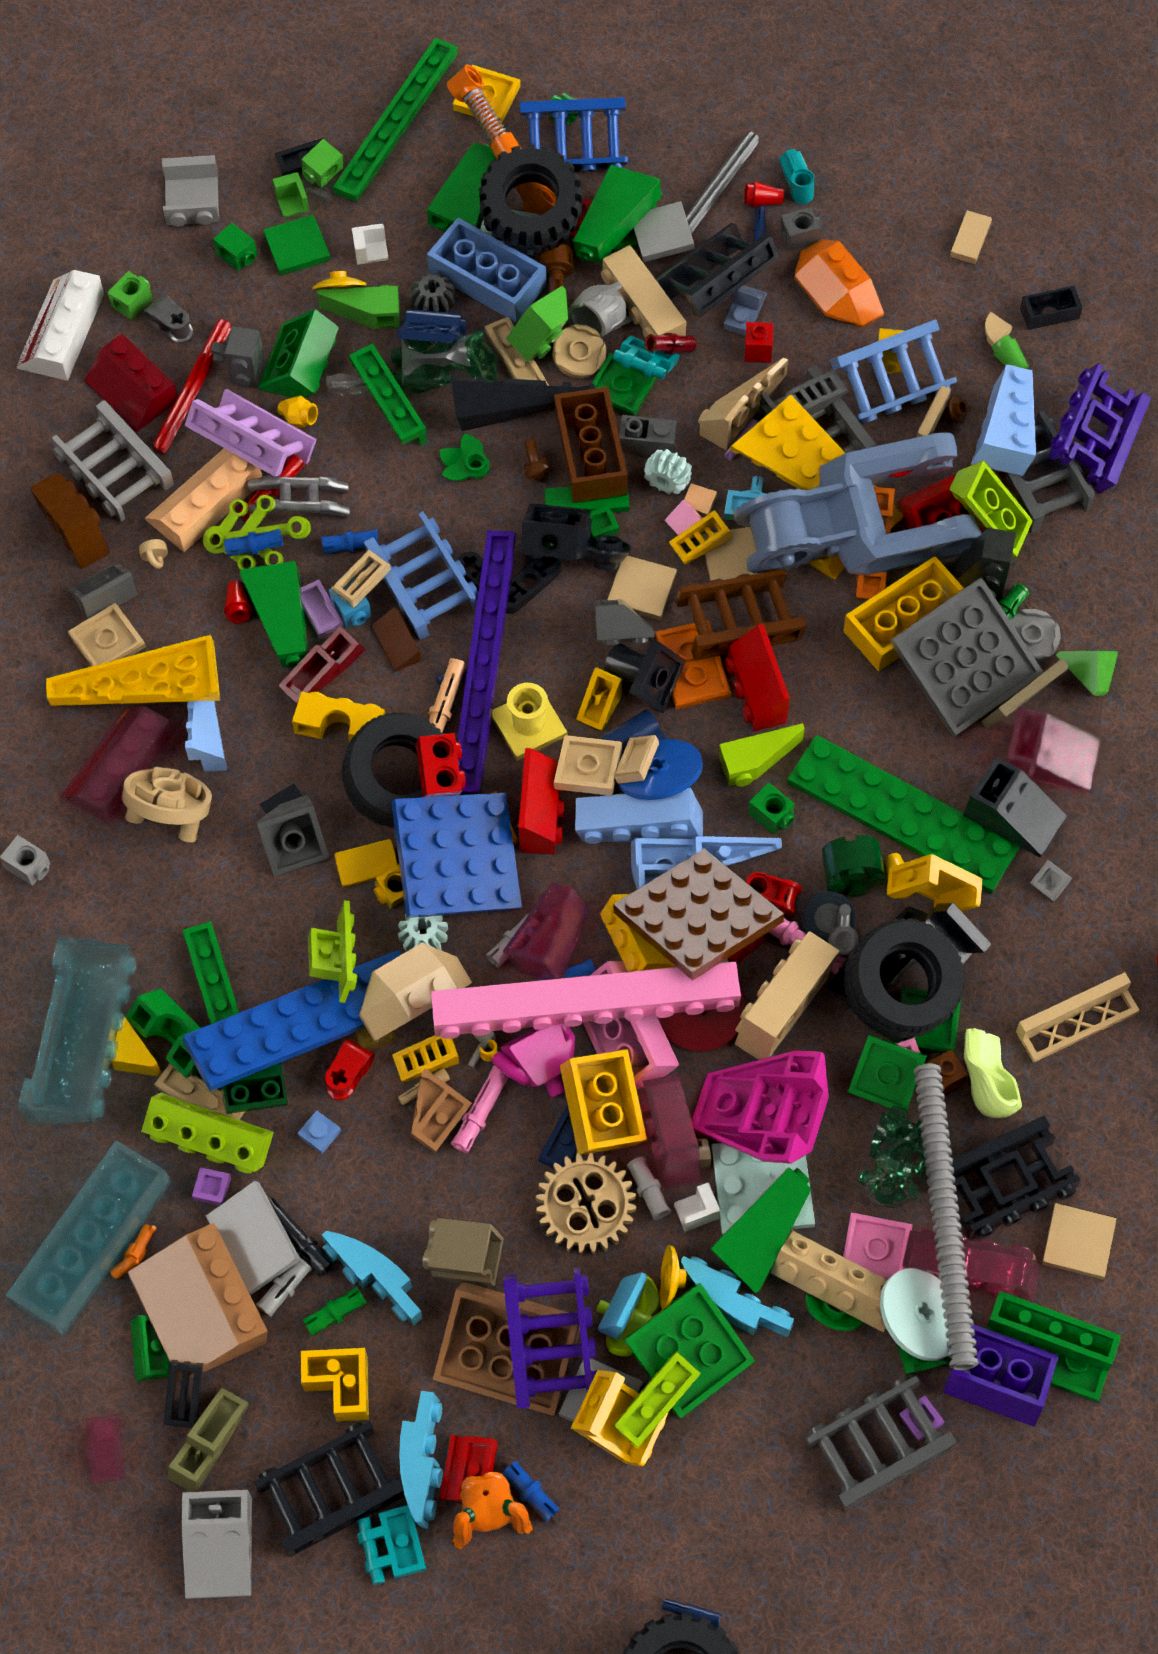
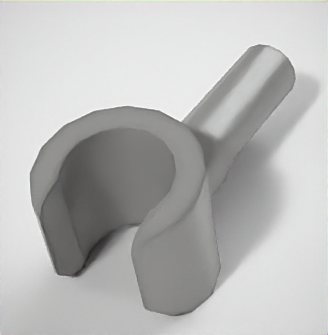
(483, 1044)

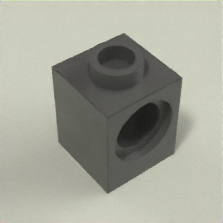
(800, 228)

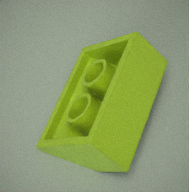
(991, 502)

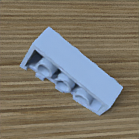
(1009, 425)
(626, 818)

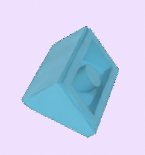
(622, 1305)

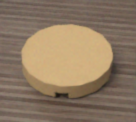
(579, 351)

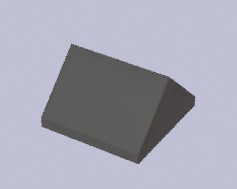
(103, 589)

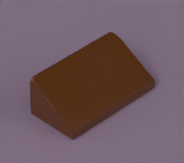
(396, 640)

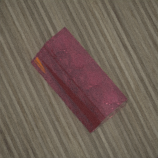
(126, 748)

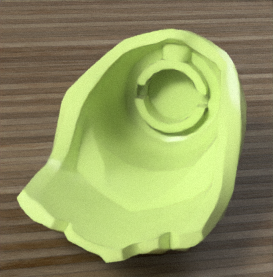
(992, 1086)

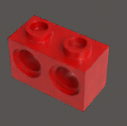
(432, 766)

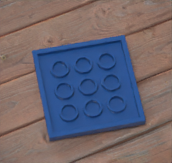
(456, 855)

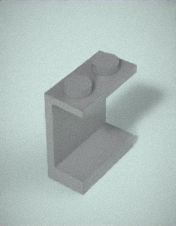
(191, 190)

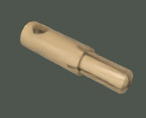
(412, 1093)

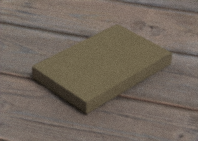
(1025, 694)

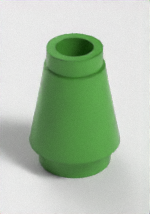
(1009, 352)

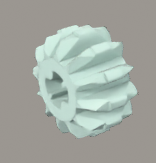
(668, 471)
(411, 929)

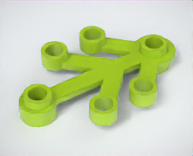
(251, 526)

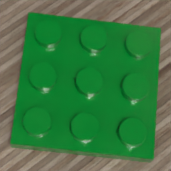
(701, 1336)

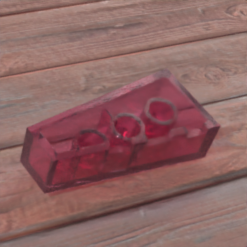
(987, 1264)

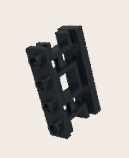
(994, 1156)

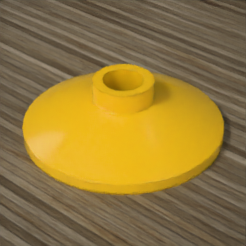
(338, 280)
(671, 1276)

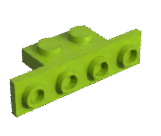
(332, 953)

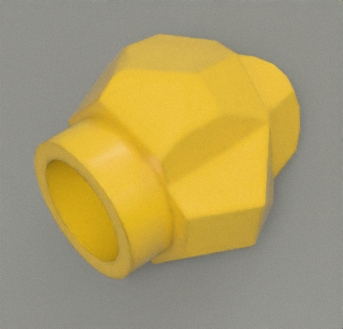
(298, 411)

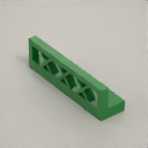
(388, 395)

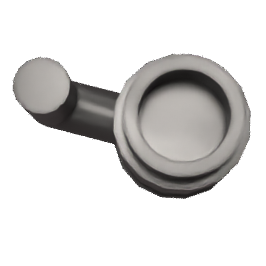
(843, 936)

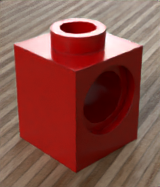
(758, 342)

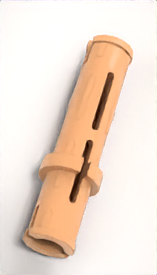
(454, 671)

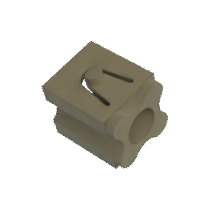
(463, 1251)

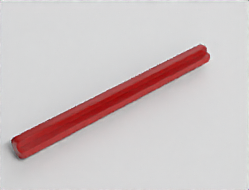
(190, 388)

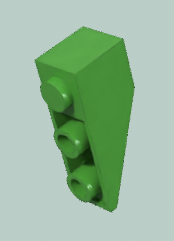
(365, 305)

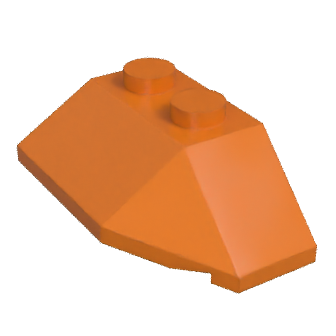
(837, 283)

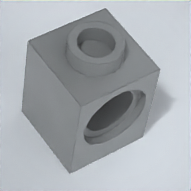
(17, 853)

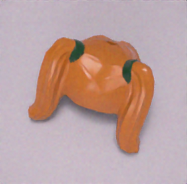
(489, 1511)

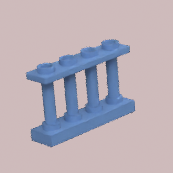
(898, 345)
(407, 597)

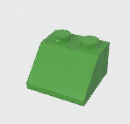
(540, 325)

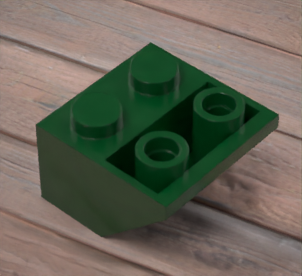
(256, 1091)

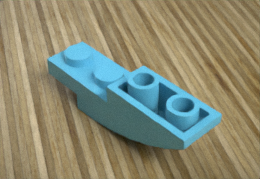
(366, 1265)
(741, 1311)
(419, 1471)

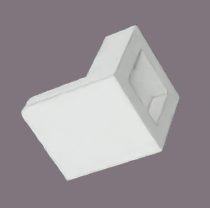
(370, 244)
(698, 1209)

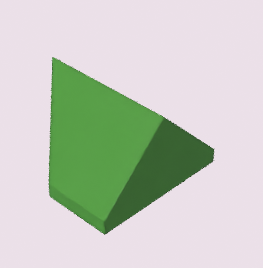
(1091, 668)

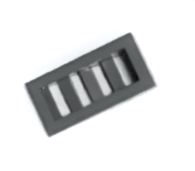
(816, 405)

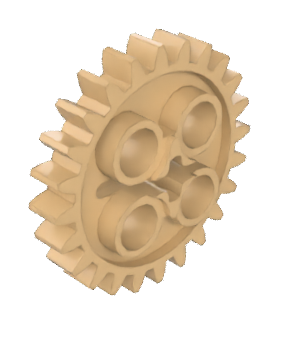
(611, 1193)

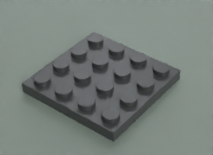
(966, 656)

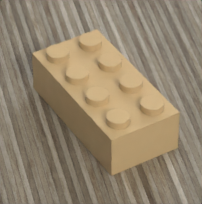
(785, 996)

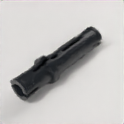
(303, 1244)

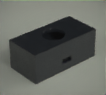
(1063, 300)

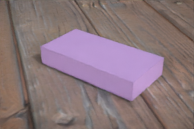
(320, 609)

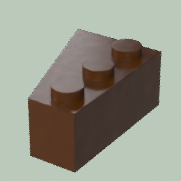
(71, 518)

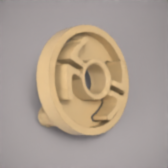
(167, 798)

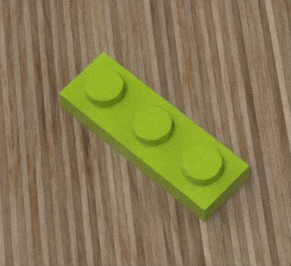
(656, 1399)

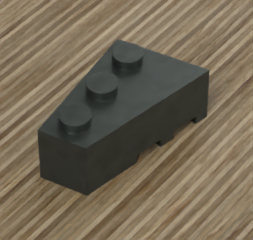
(987, 559)

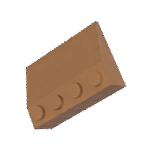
(198, 1301)
(478, 1348)

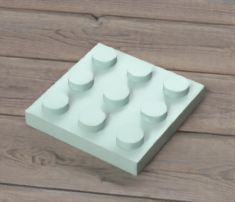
(744, 1178)

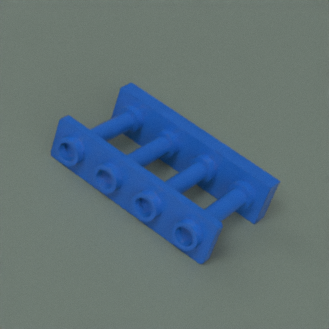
(585, 110)

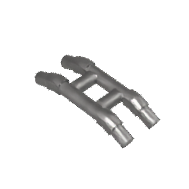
(312, 485)

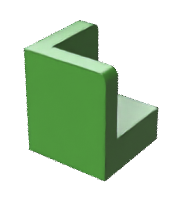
(291, 195)

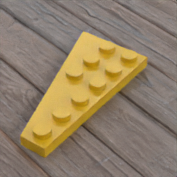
(792, 447)
(161, 675)

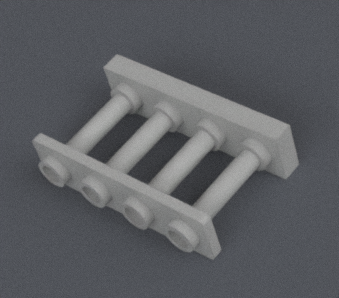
(123, 438)

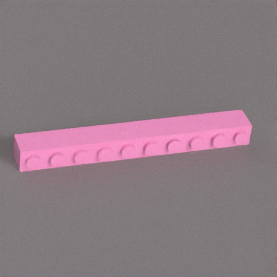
(583, 1000)

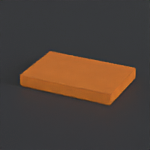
(700, 679)

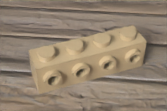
(831, 1278)

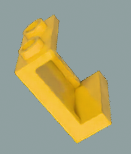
(935, 880)
(599, 1411)

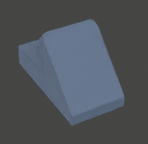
(745, 308)

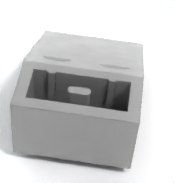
(217, 1543)

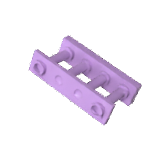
(250, 432)

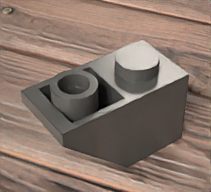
(648, 434)

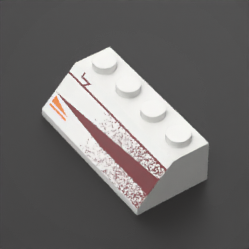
(62, 325)

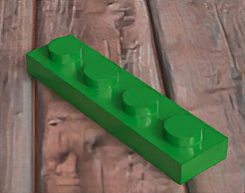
(210, 972)

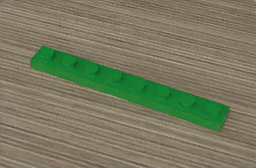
(395, 120)

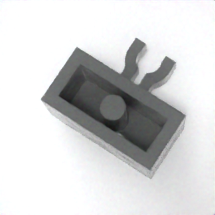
(243, 356)

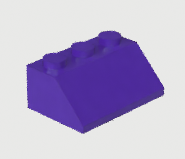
(1007, 1380)

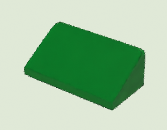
(149, 1355)

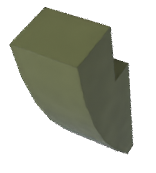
(207, 1440)

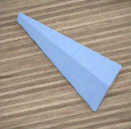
(204, 736)
(657, 855)

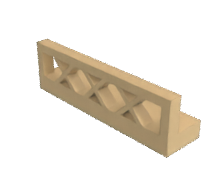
(1073, 1007)

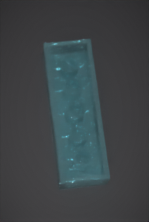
(89, 1238)

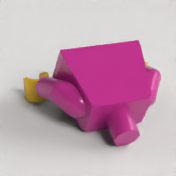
(535, 1057)

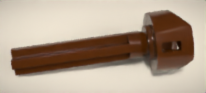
(558, 266)

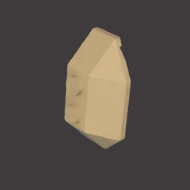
(404, 987)

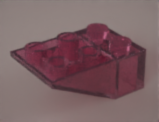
(1052, 750)

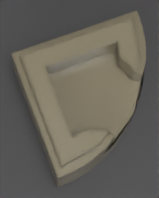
(704, 1153)

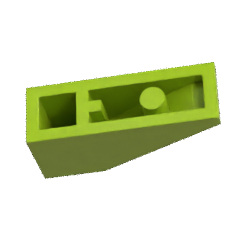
(754, 755)

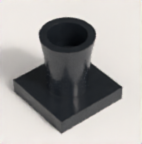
(651, 675)

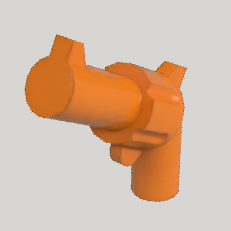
(134, 1253)

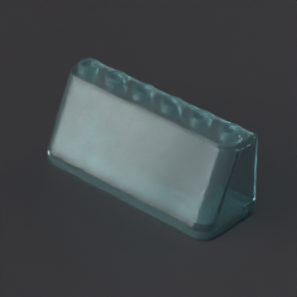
(79, 1033)

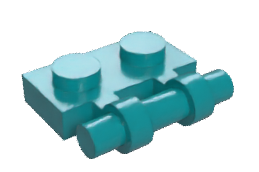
(634, 355)
(401, 1542)

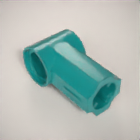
(798, 176)

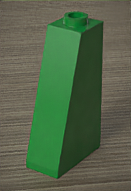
(461, 191)
(615, 211)
(279, 604)
(760, 1232)

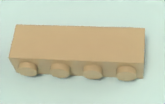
(642, 294)

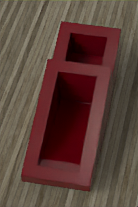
(322, 664)

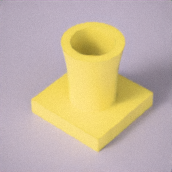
(528, 720)

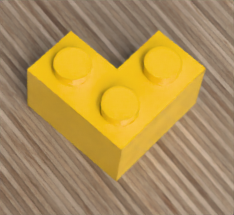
(344, 1373)

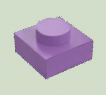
(211, 1186)
(911, 1424)

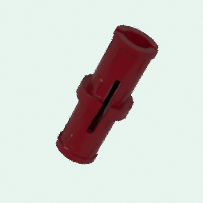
(670, 343)

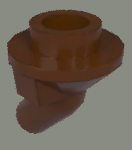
(955, 410)
(536, 466)

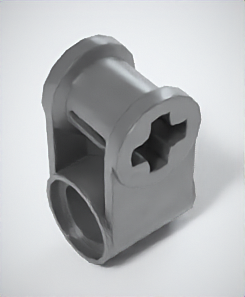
(170, 319)

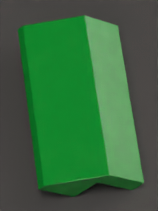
(1082, 1348)

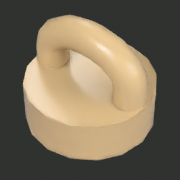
(154, 552)

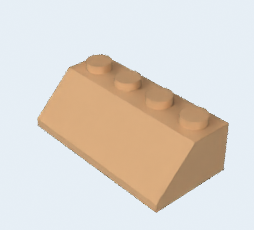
(203, 499)

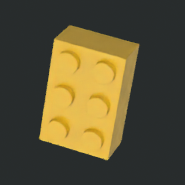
(603, 1102)

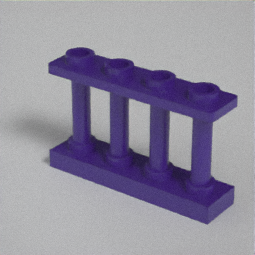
(521, 1324)

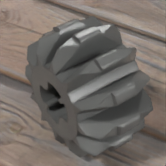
(432, 292)

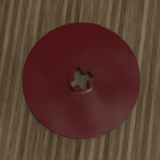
(705, 1030)

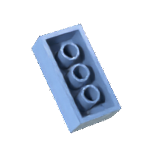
(487, 269)

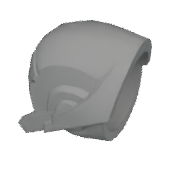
(599, 308)

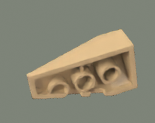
(736, 409)

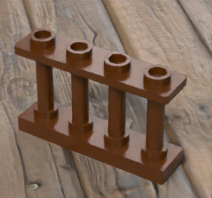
(717, 644)

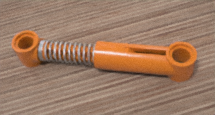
(467, 88)

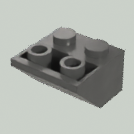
(619, 621)

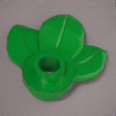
(460, 460)

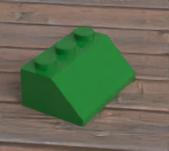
(299, 355)

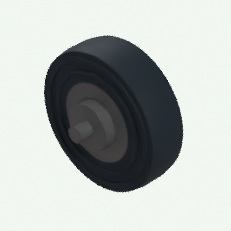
(822, 913)

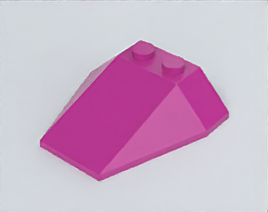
(766, 1106)

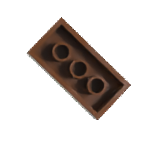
(590, 444)

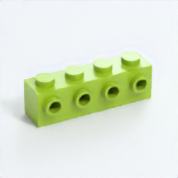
(207, 1132)

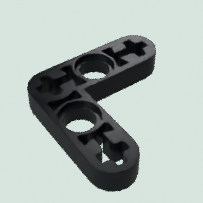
(524, 594)

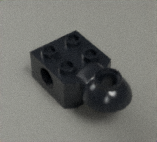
(567, 535)

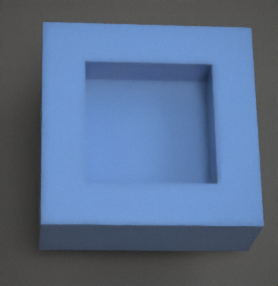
(319, 1132)

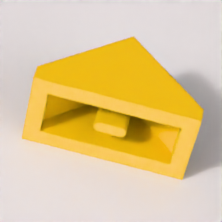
(600, 699)
(132, 1053)

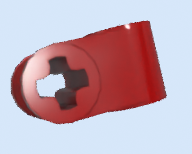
(775, 891)
(349, 1065)

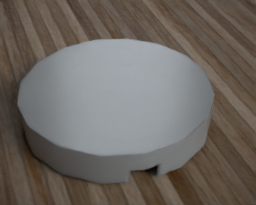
(1029, 624)

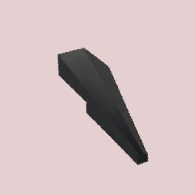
(494, 402)

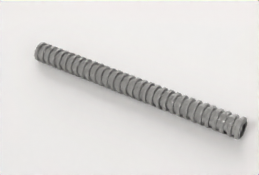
(945, 1217)

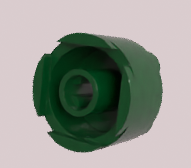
(853, 865)

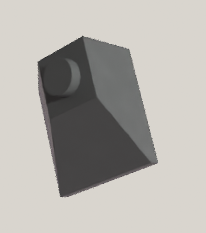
(292, 836)

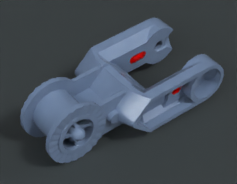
(845, 517)

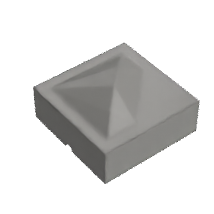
(1051, 880)

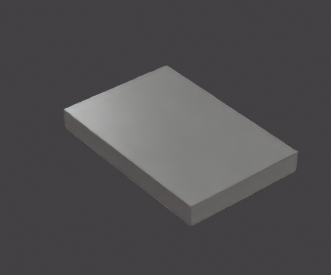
(254, 1237)

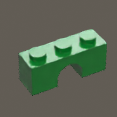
(160, 1016)

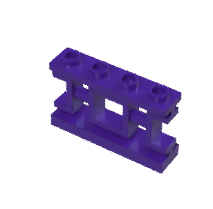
(1118, 436)

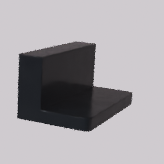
(959, 929)

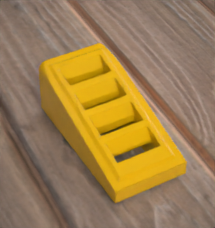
(695, 530)
(422, 1047)

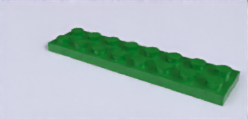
(900, 811)

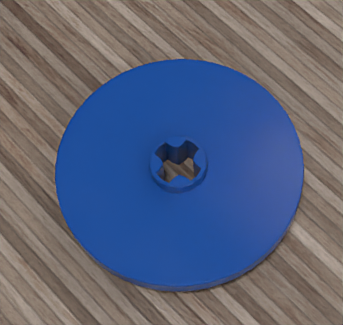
(671, 771)

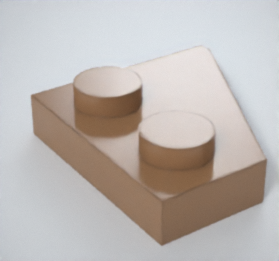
(436, 1111)

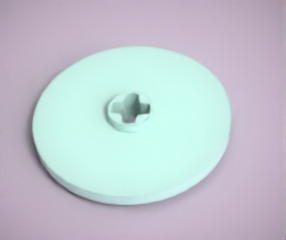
(915, 1331)

